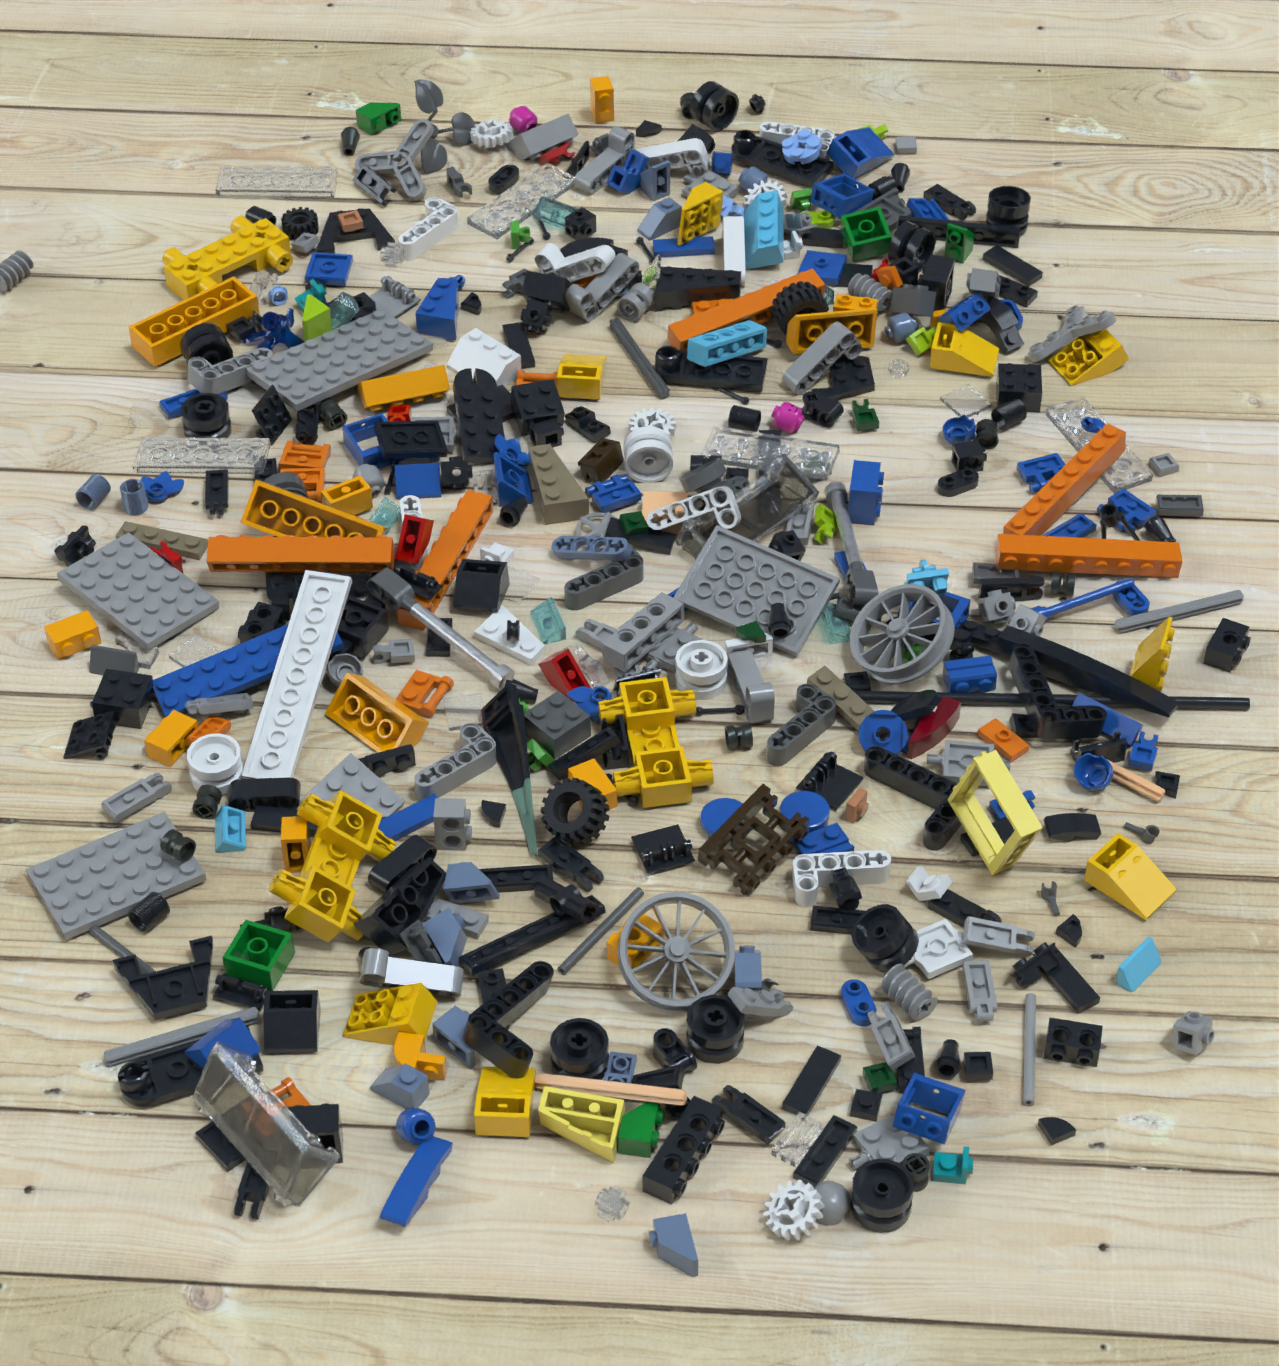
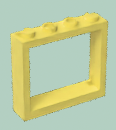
(977, 824)

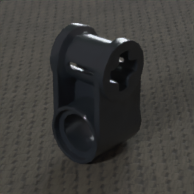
(822, 409)
(675, 1051)

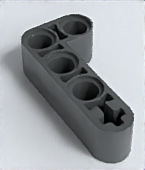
(604, 582)
(814, 717)

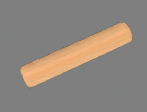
(1137, 783)

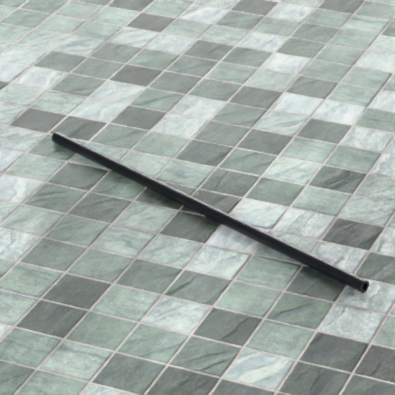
(1061, 699)

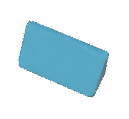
(230, 830)
(1138, 965)

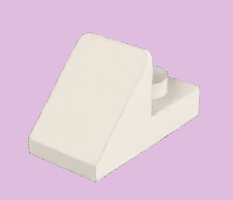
(757, 649)

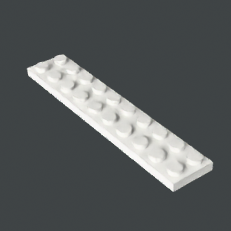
(297, 676)

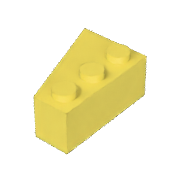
(583, 1119)

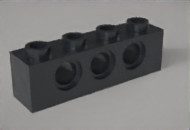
(658, 1177)

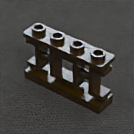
(739, 826)

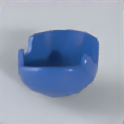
(959, 429)
(1093, 772)

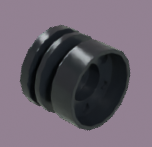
(1008, 207)

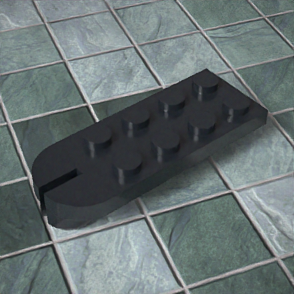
(769, 157)
(734, 373)
(477, 414)
(281, 587)
(163, 1076)

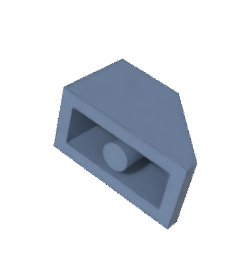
(656, 181)
(661, 219)
(468, 884)
(447, 935)
(747, 967)
(449, 1032)
(402, 1086)
(675, 1243)

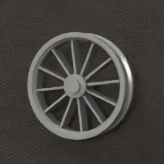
(902, 634)
(675, 949)

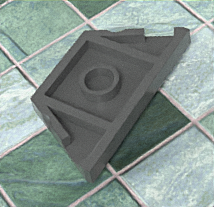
(891, 206)

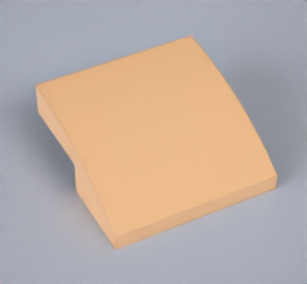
(656, 500)

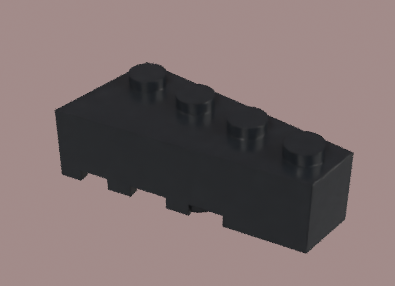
(687, 285)
(402, 906)

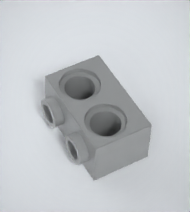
(451, 824)

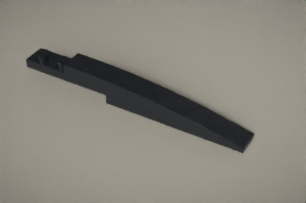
(1074, 668)

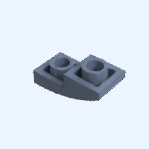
(621, 1068)

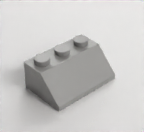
(543, 138)

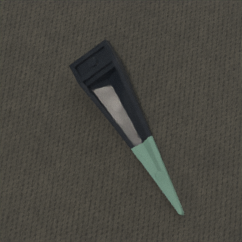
(506, 725)

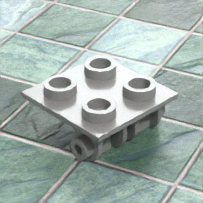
(394, 297)

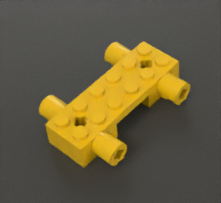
(251, 244)
(659, 762)
(323, 891)

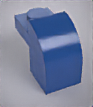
(628, 178)

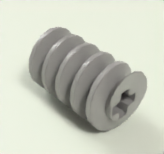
(14, 269)
(868, 287)
(908, 992)

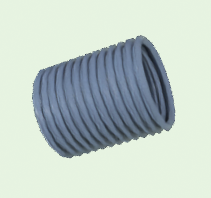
(93, 491)
(134, 496)

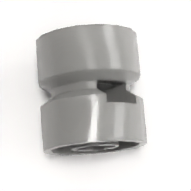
(636, 302)

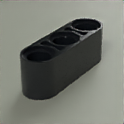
(271, 792)
(399, 861)

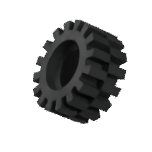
(299, 221)

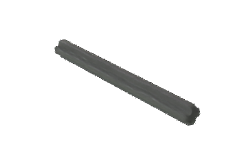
(639, 358)

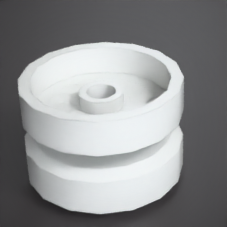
(648, 454)
(701, 668)
(215, 761)

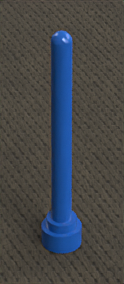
(1086, 598)

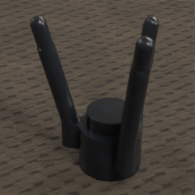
(1110, 518)

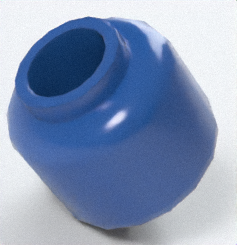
(415, 1125)

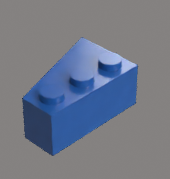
(439, 310)

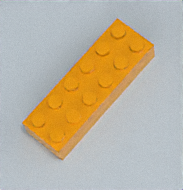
(160, 334)
(288, 513)

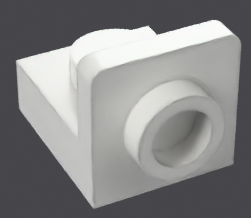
(793, 246)
(497, 553)
(926, 886)

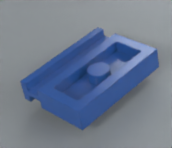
(926, 209)
(824, 840)

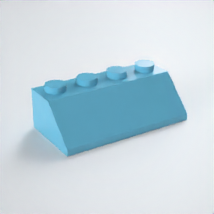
(764, 231)

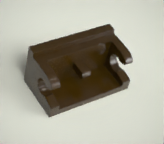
(601, 460)

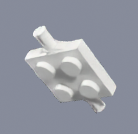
(940, 949)

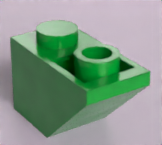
(377, 116)
(958, 243)
(638, 1130)

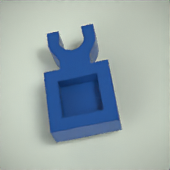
(1144, 753)

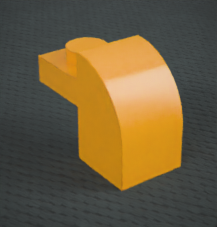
(411, 1050)

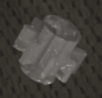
(392, 255)
(612, 1203)

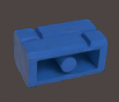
(970, 675)

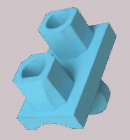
(928, 577)

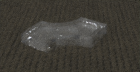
(145, 657)
(590, 668)

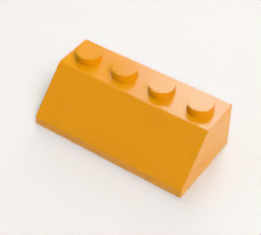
(807, 328)
(403, 387)
(374, 715)

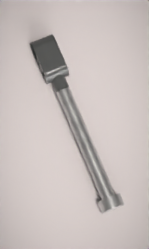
(859, 582)
(398, 593)

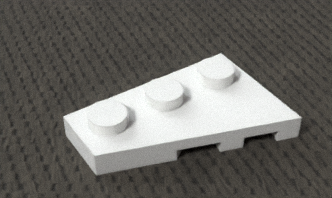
(494, 633)

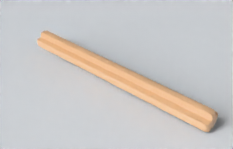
(613, 1089)

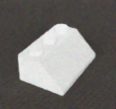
(485, 353)

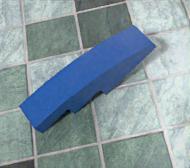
(415, 1181)

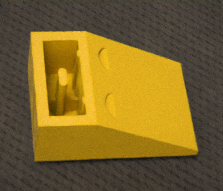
(700, 212)
(962, 351)
(1089, 357)
(581, 376)
(1151, 655)
(1128, 877)
(384, 1012)
(504, 1103)

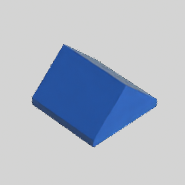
(418, 480)
(511, 481)
(229, 1032)

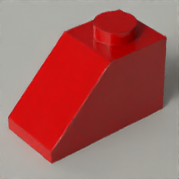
(413, 538)
(563, 672)

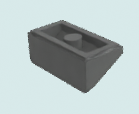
(111, 658)

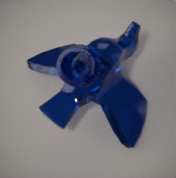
(276, 331)

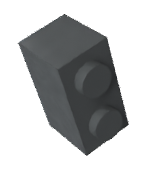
(913, 301)

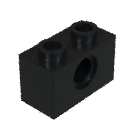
(1227, 645)

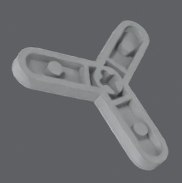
(408, 149)
(1075, 324)

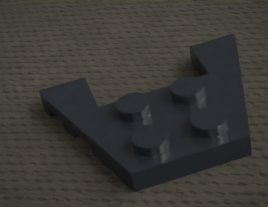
(334, 233)
(849, 378)
(174, 988)

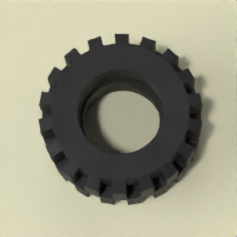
(797, 300)
(558, 805)

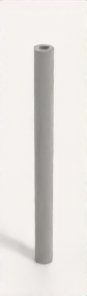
(1029, 1050)

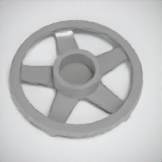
(598, 529)

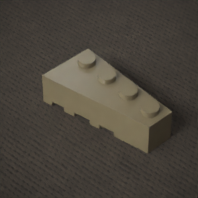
(556, 489)

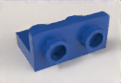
(966, 311)

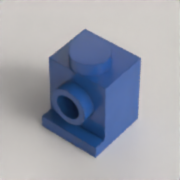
(722, 162)

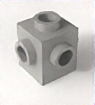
(996, 606)
(1027, 620)
(1193, 1032)

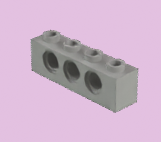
(985, 281)
(643, 632)

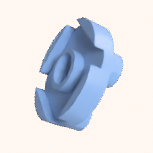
(793, 147)

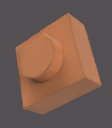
(350, 221)
(856, 806)

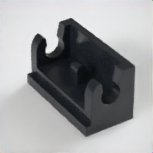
(1112, 750)
(618, 755)

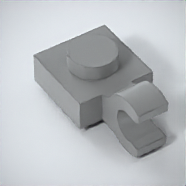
(398, 650)

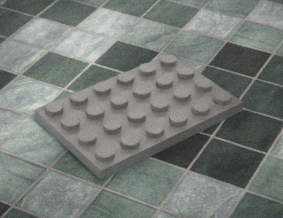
(741, 579)
(138, 591)
(111, 876)

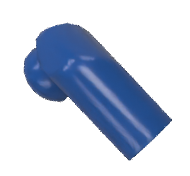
(1092, 424)

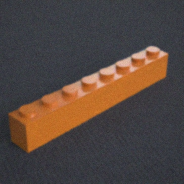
(751, 306)
(1069, 483)
(451, 547)
(300, 554)
(1088, 555)

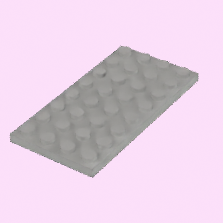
(339, 359)

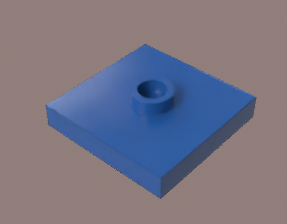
(827, 265)
(329, 268)

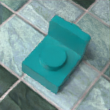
(317, 291)
(952, 1167)

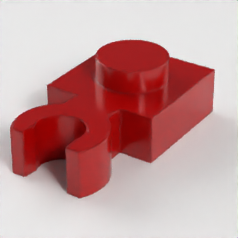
(399, 413)

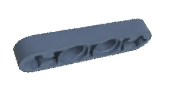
(616, 548)

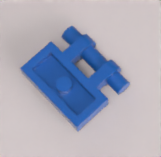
(1039, 469)
(613, 493)
(1133, 508)

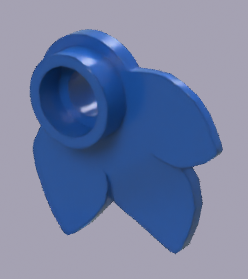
(511, 450)
(161, 486)
(587, 699)

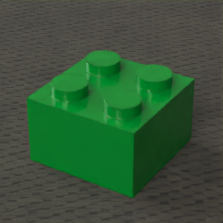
(866, 233)
(259, 954)

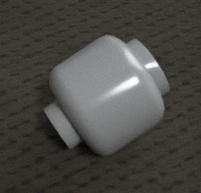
(372, 476)

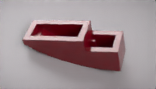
(934, 727)

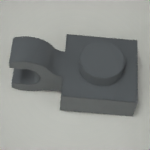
(456, 182)
(515, 282)

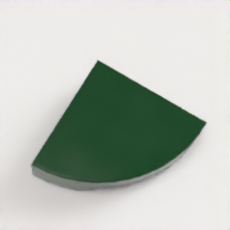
(751, 631)

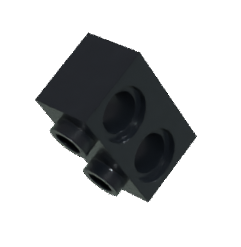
(261, 621)
(1073, 1042)

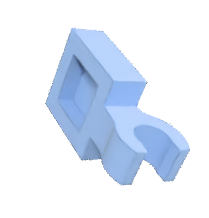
(730, 209)

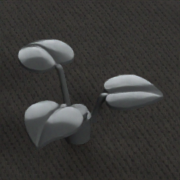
(428, 99)

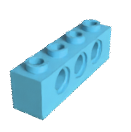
(726, 343)

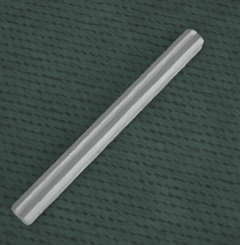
(1179, 611)
(174, 1037)

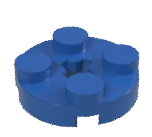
(891, 723)

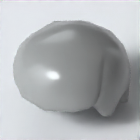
(341, 665)
(835, 1200)

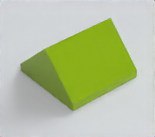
(315, 318)

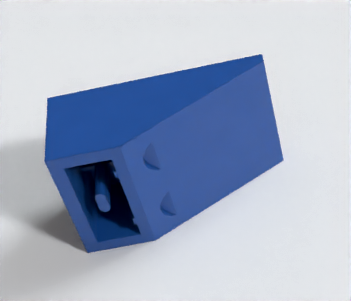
(858, 151)

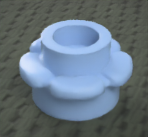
(279, 299)

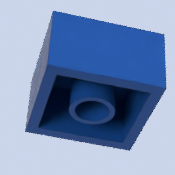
(865, 492)

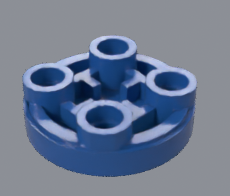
(809, 805)
(716, 814)

